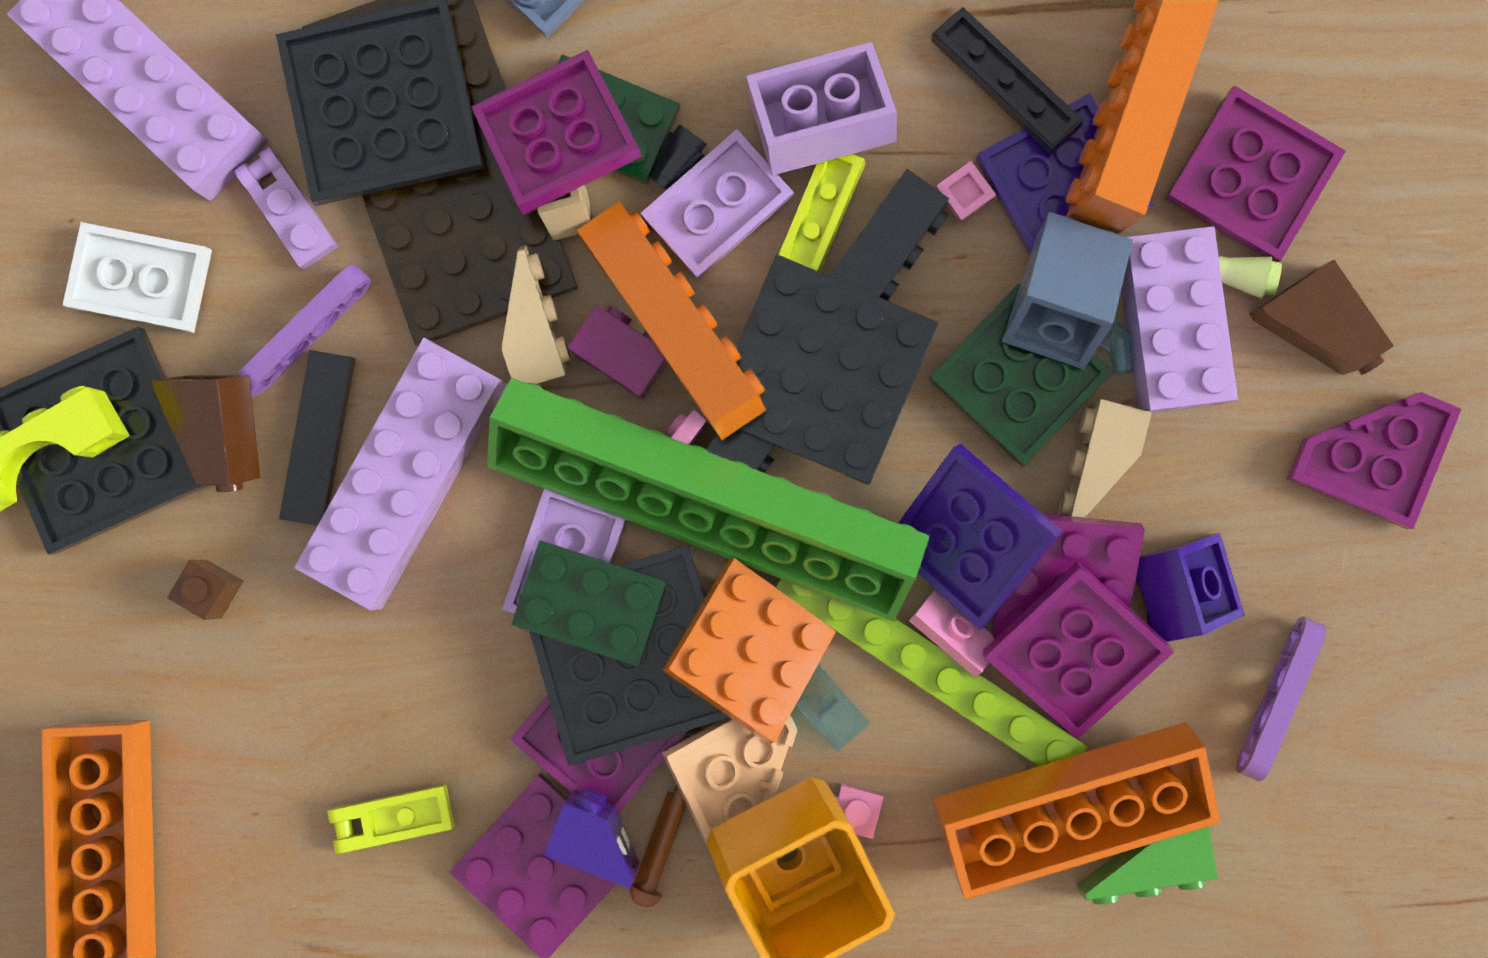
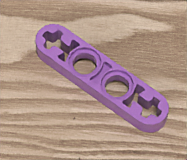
(305, 328)
(1281, 698)

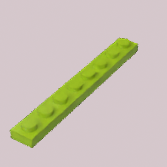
(942, 677)

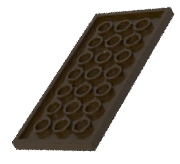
(459, 236)

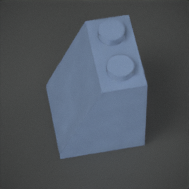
(1068, 291)

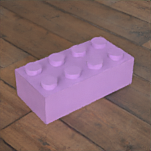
(1178, 321)

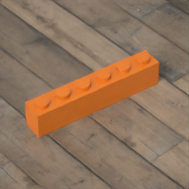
(672, 321)

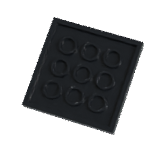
(379, 101)
(830, 367)
(87, 496)
(616, 705)

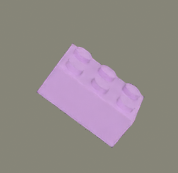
(822, 108)

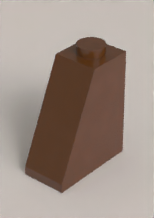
(1326, 321)
(212, 427)

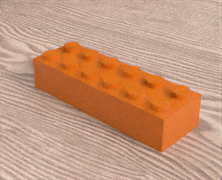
(1139, 112)
(1077, 810)
(98, 840)

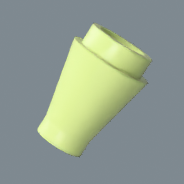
(1251, 274)

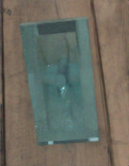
(830, 709)

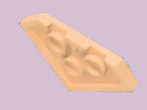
(727, 770)

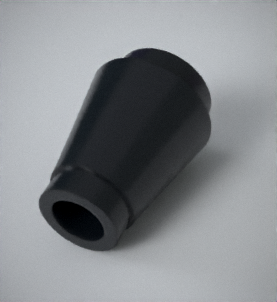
(678, 155)

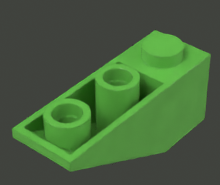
(1179, 861)

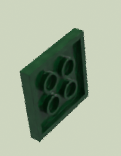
(1013, 391)

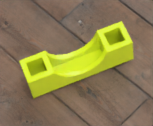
(80, 423)

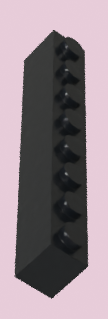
(870, 265)

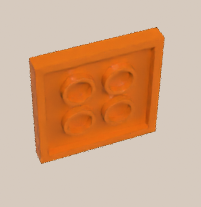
(750, 651)

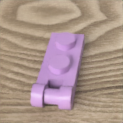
(287, 209)

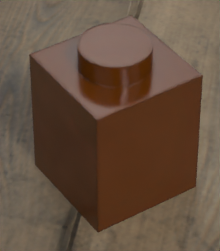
(205, 589)

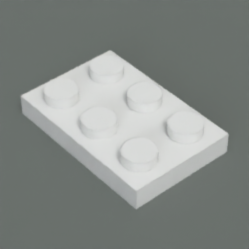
(137, 277)

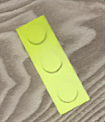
(822, 211)

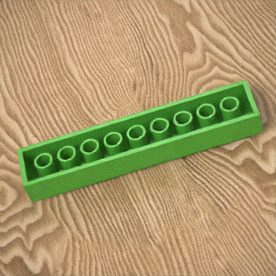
(704, 499)

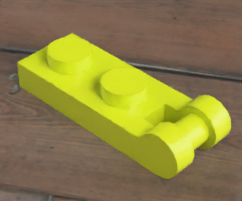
(392, 818)

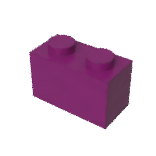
(618, 350)

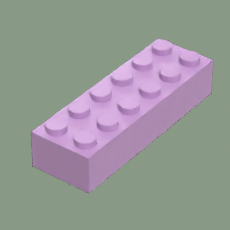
(145, 87)
(401, 476)

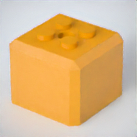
(817, 900)

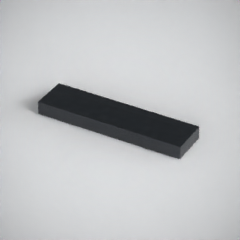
(1007, 80)
(317, 437)

